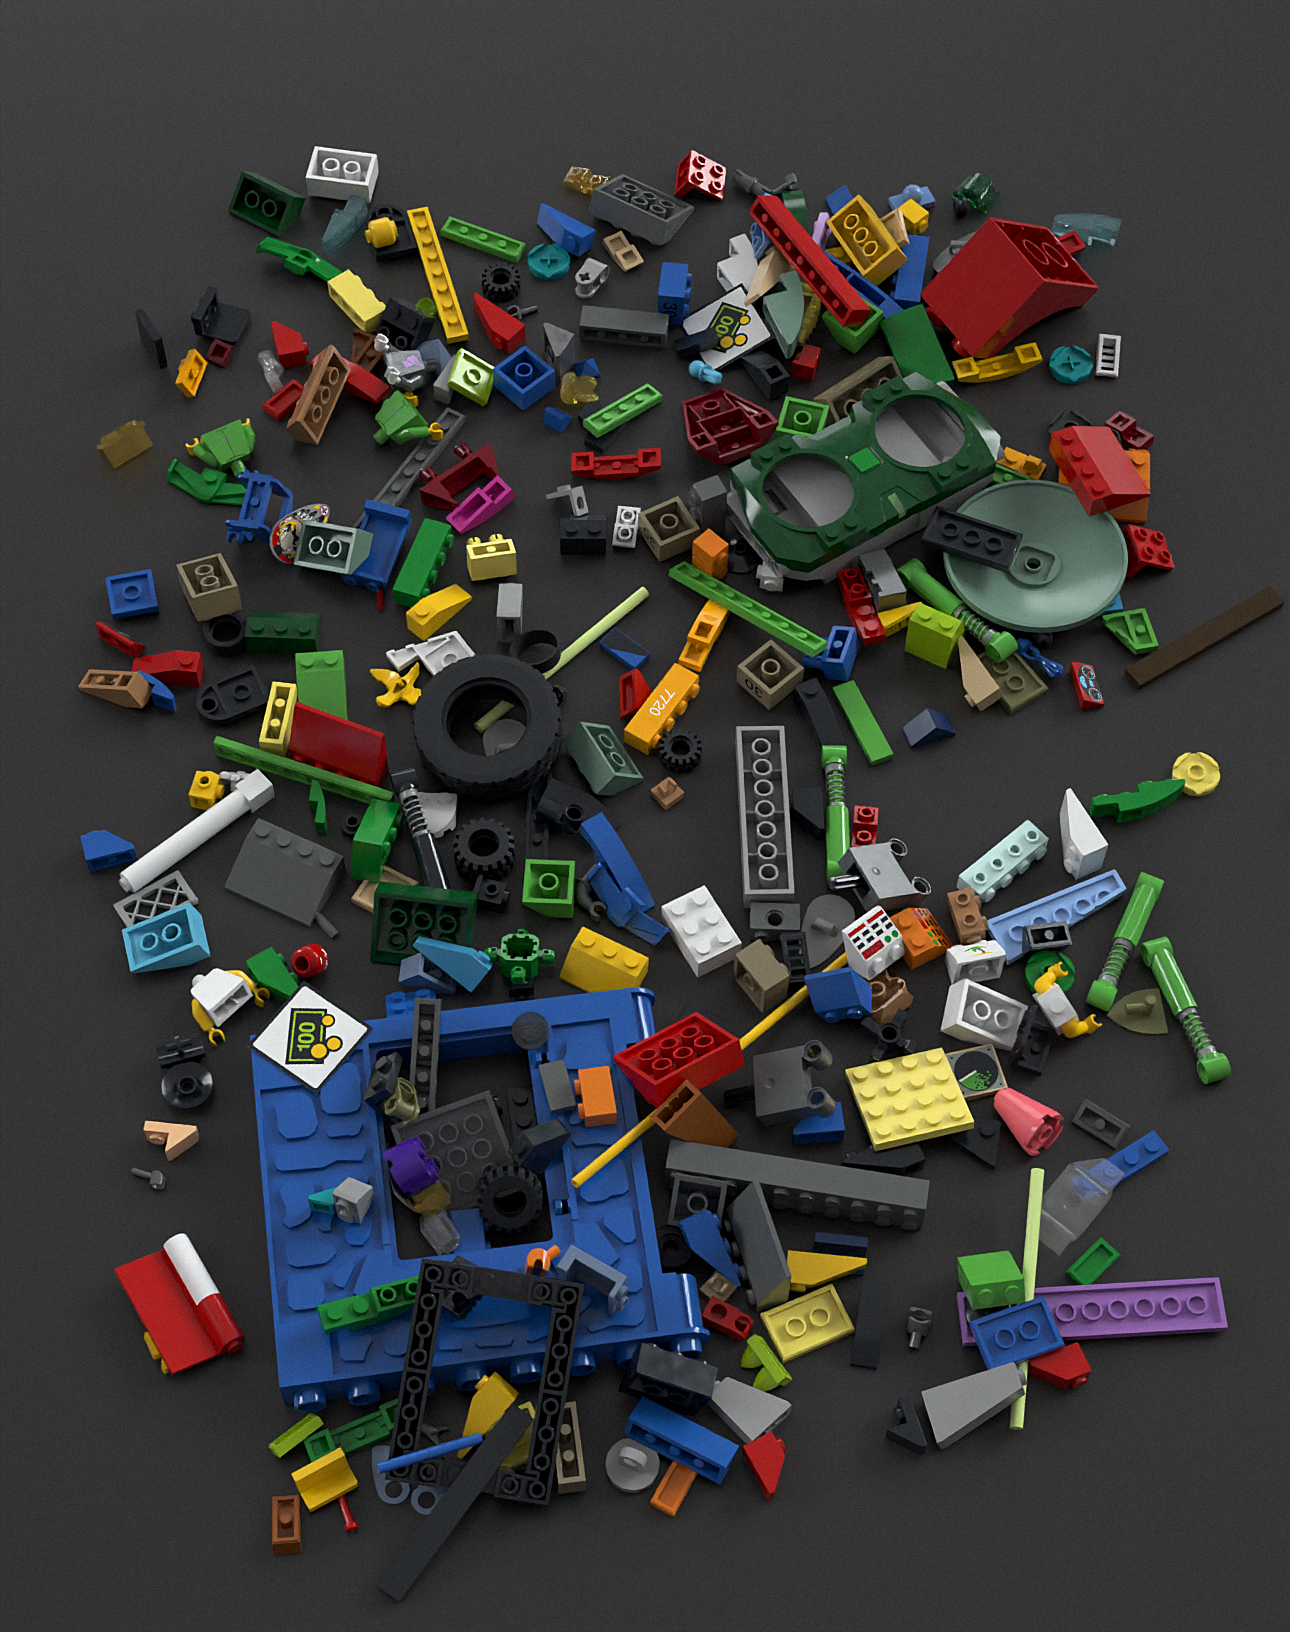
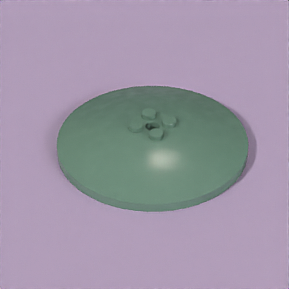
(1077, 557)

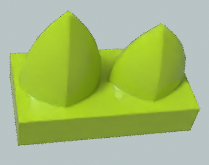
(773, 1371)

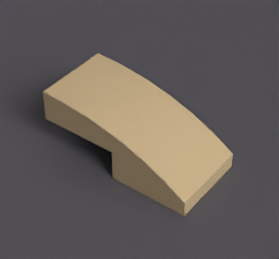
(620, 250)

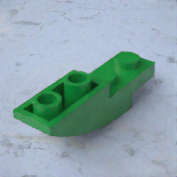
(1146, 800)
(369, 1308)

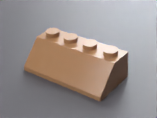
(319, 397)

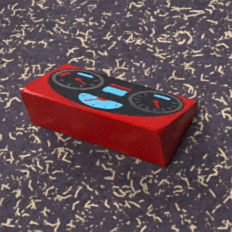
(119, 639)
(1086, 685)

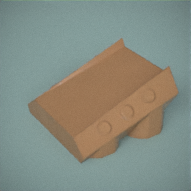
(887, 997)

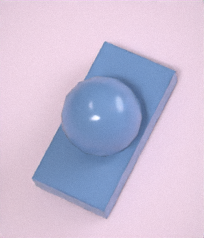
(920, 195)

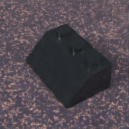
(669, 1379)

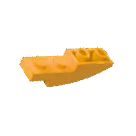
(703, 635)

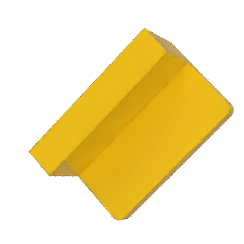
(325, 1479)

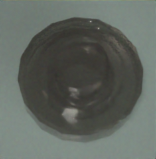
(530, 1030)

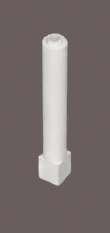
(249, 795)

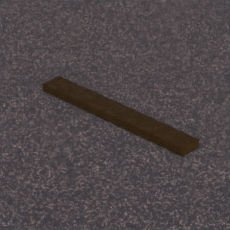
(1204, 637)

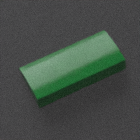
(916, 345)

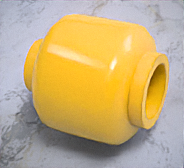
(381, 232)

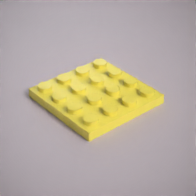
(909, 1099)

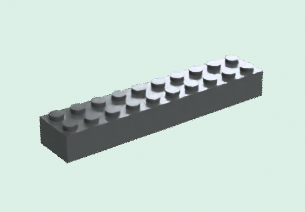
(805, 1184)

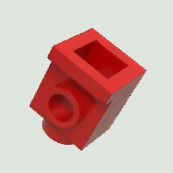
(806, 363)

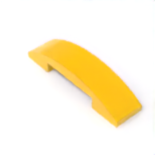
(998, 367)

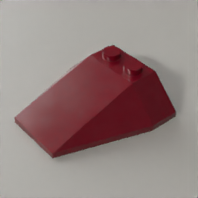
(726, 426)

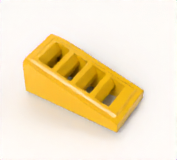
(897, 618)

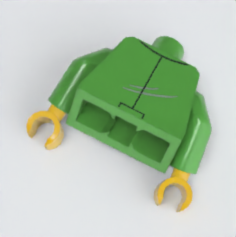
(403, 421)
(226, 446)

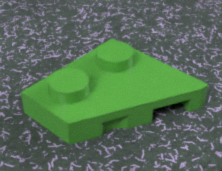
(1132, 629)

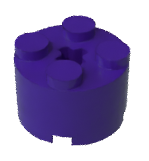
(411, 1167)

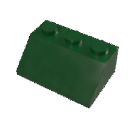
(265, 203)
(282, 632)

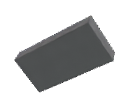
(557, 1086)

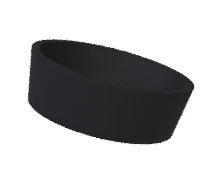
(534, 637)

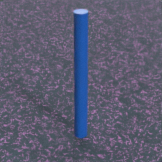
(428, 1453)

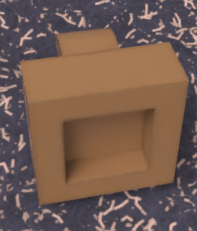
(667, 793)

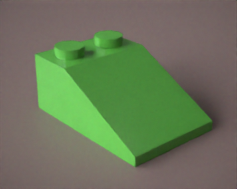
(322, 681)

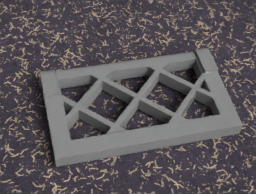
(158, 887)

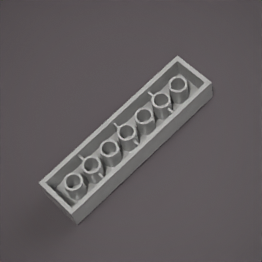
(764, 815)

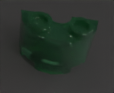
(979, 191)

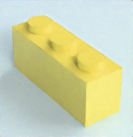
(356, 300)
(278, 718)

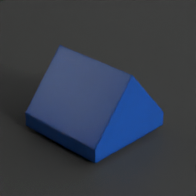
(556, 419)

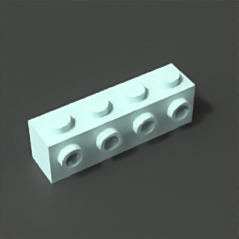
(1004, 861)

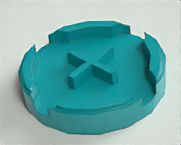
(548, 261)
(1070, 364)

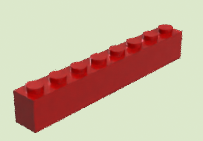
(809, 261)

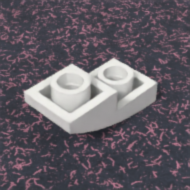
(626, 527)

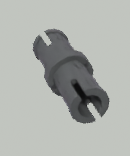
(750, 184)

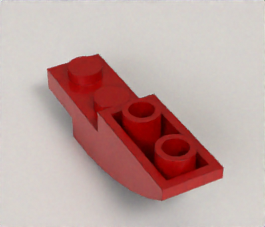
(859, 606)

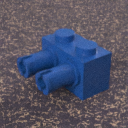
(839, 656)

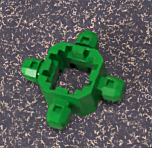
(520, 968)

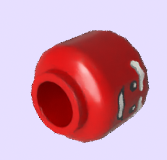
(310, 960)

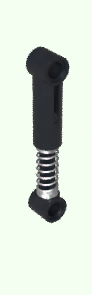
(424, 843)

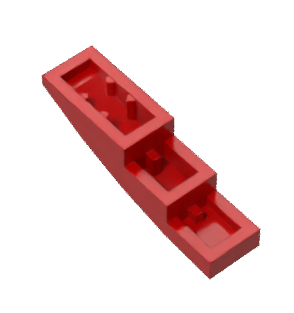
(362, 383)

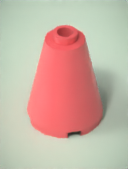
(1028, 1120)

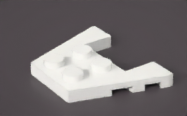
(434, 654)

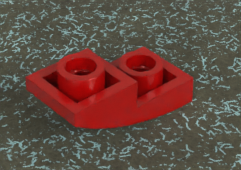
(864, 826)

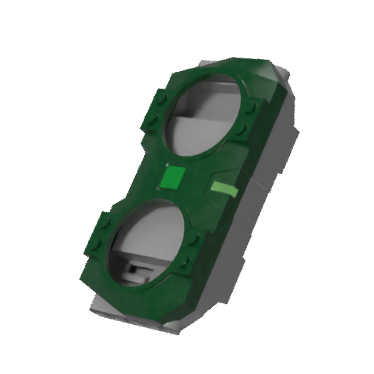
(863, 479)

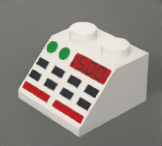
(872, 943)

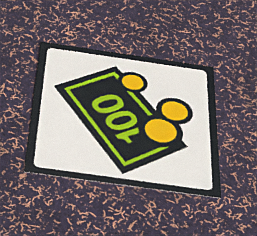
(737, 327)
(310, 1037)

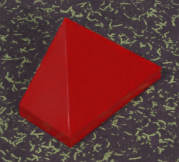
(632, 692)

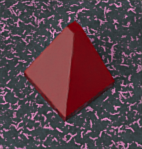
(220, 352)

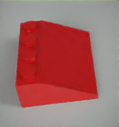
(1096, 468)
(337, 745)
(685, 1050)

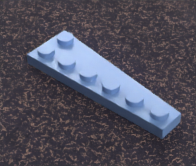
(1066, 905)

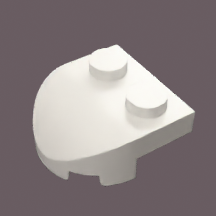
(439, 811)

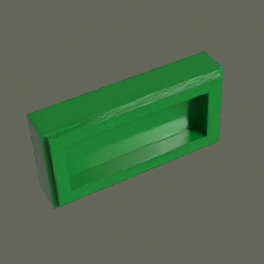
(1093, 1263)

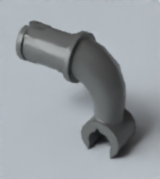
(582, 896)

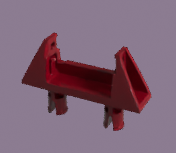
(441, 489)

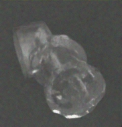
(271, 368)

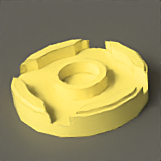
(1199, 772)

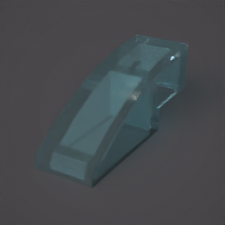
(344, 224)
(1088, 227)

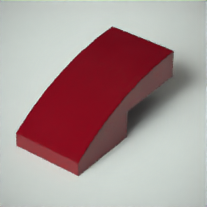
(1130, 434)

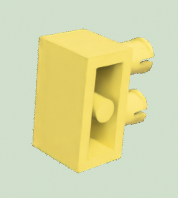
(491, 558)

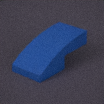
(160, 693)

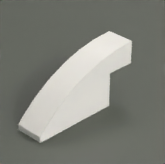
(741, 265)

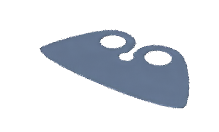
(381, 1454)

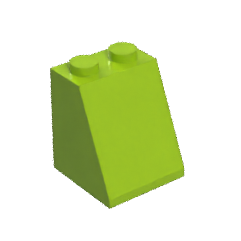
(933, 635)

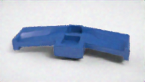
(624, 907)

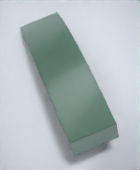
(785, 312)

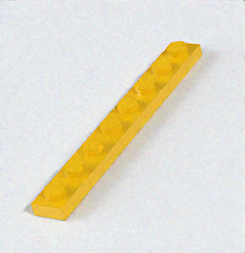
(437, 275)

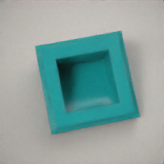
(323, 1202)

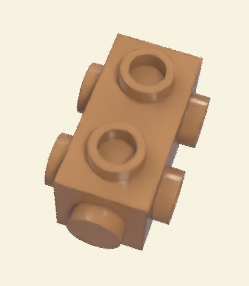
(966, 916)

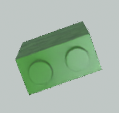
(991, 1280)

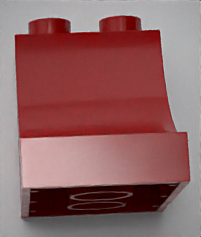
(1004, 285)

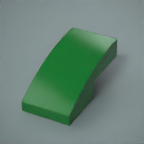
(317, 806)

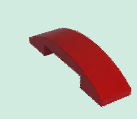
(616, 467)

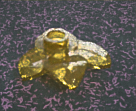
(578, 388)

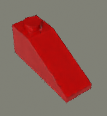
(501, 327)
(173, 667)

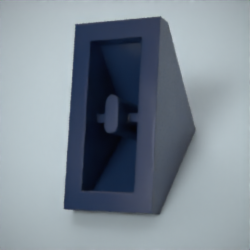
(928, 728)

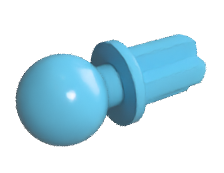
(704, 372)

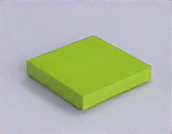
(471, 377)

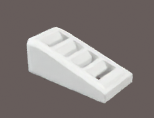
(1110, 341)

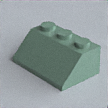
(332, 547)
(602, 758)

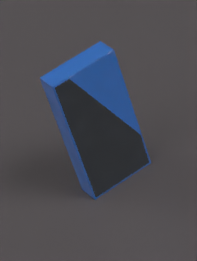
(624, 649)

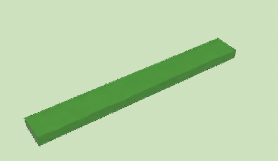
(748, 609)
(299, 771)

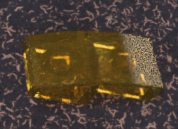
(583, 180)

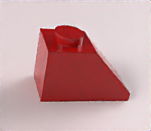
(289, 346)
(1062, 1367)
(765, 1460)

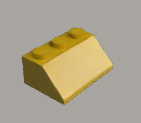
(602, 964)

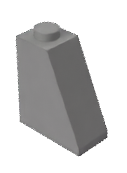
(509, 612)
(747, 1409)

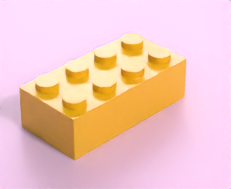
(866, 240)

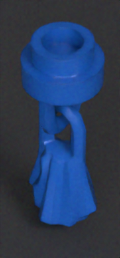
(1052, 668)

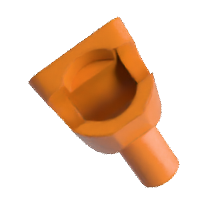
(541, 1259)

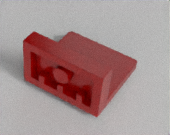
(700, 173)
(1145, 548)

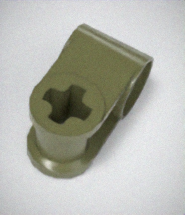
(403, 1102)

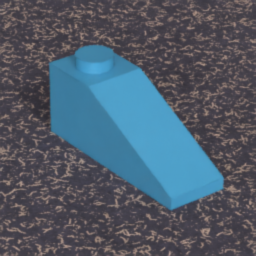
(458, 961)

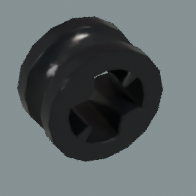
(960, 206)

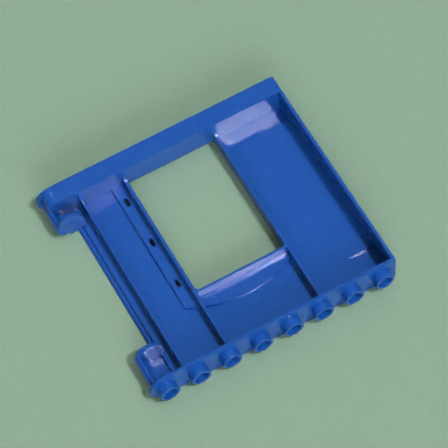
(317, 1258)

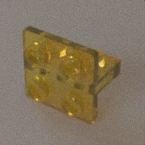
(125, 444)

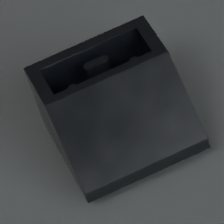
(405, 324)

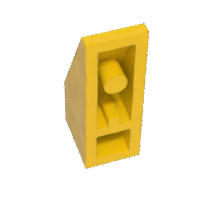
(436, 610)
(815, 1269)
(487, 1405)

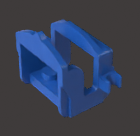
(255, 505)

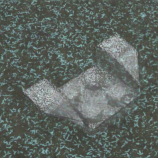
(1076, 1201)

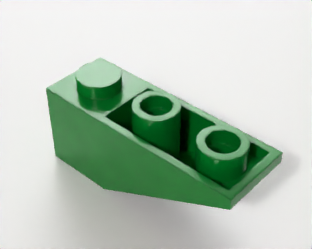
(270, 972)

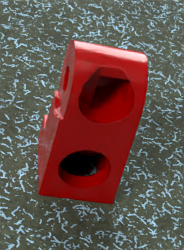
(726, 1319)

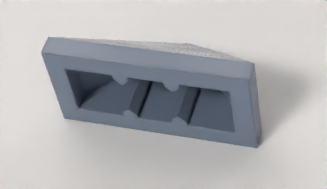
(435, 350)

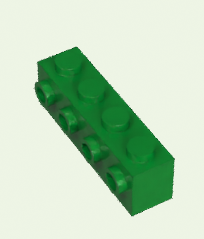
(423, 562)

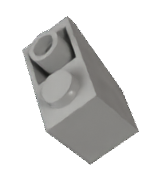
(353, 1200)

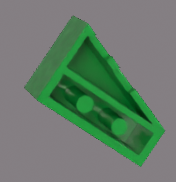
(374, 840)

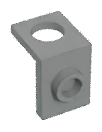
(574, 493)

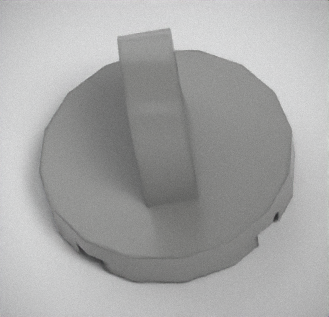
(632, 1466)

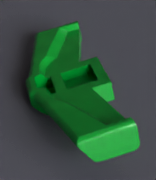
(298, 259)
(208, 486)

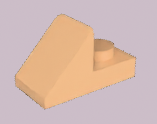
(177, 1136)

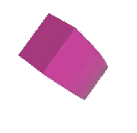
(481, 505)

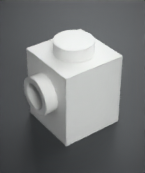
(768, 579)

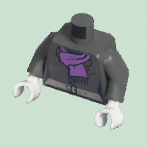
(403, 368)

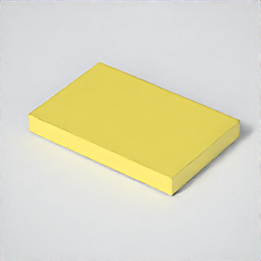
(807, 1323)

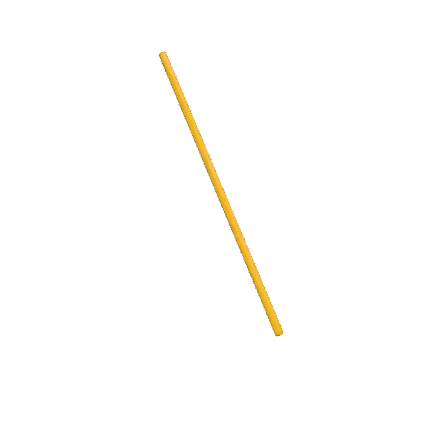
(745, 1041)

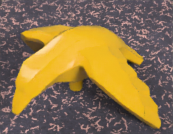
(397, 687)

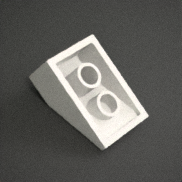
(1081, 840)
(981, 1015)

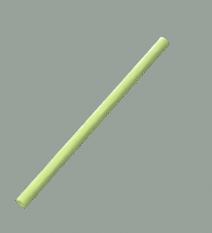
(571, 651)
(1029, 1274)

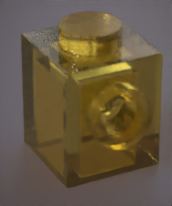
(431, 1199)

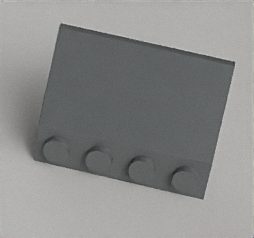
(639, 209)
(285, 872)
(758, 1249)

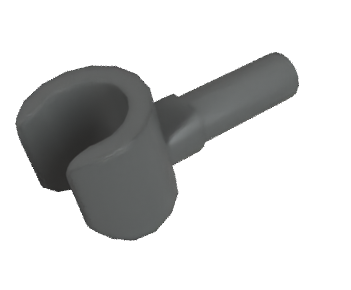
(791, 184)
(517, 313)
(156, 1178)

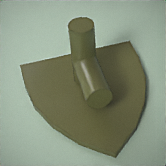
(1140, 1012)

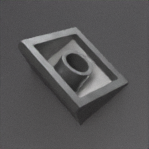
(558, 349)

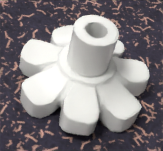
(234, 777)

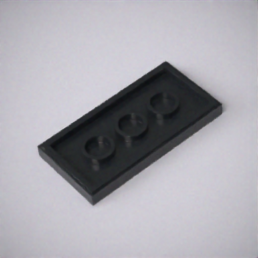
(971, 539)

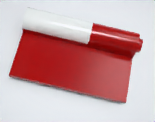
(180, 1305)

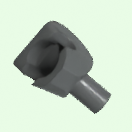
(918, 1324)

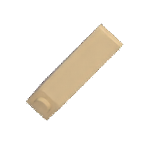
(767, 274)

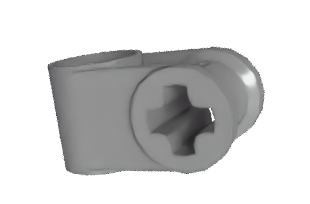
(590, 278)

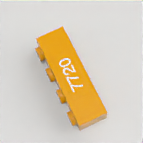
(661, 709)

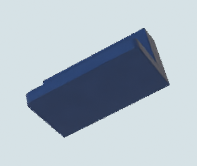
(841, 1245)

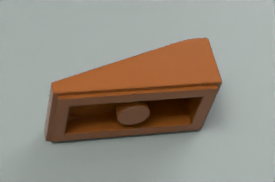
(286, 1525)

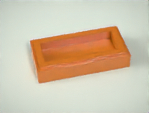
(673, 1489)

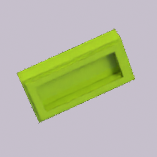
(295, 1434)

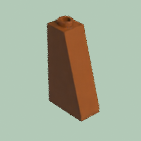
(693, 1118)

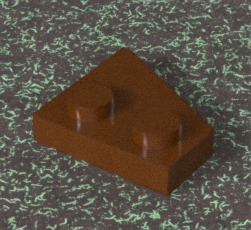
(364, 352)

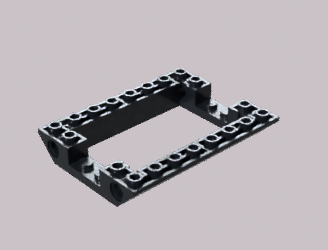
(507, 1482)

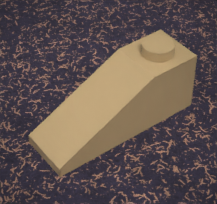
(976, 680)

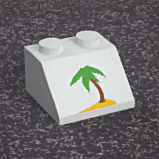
(975, 961)

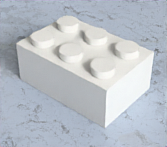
(341, 174)
(701, 931)

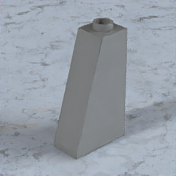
(970, 1401)

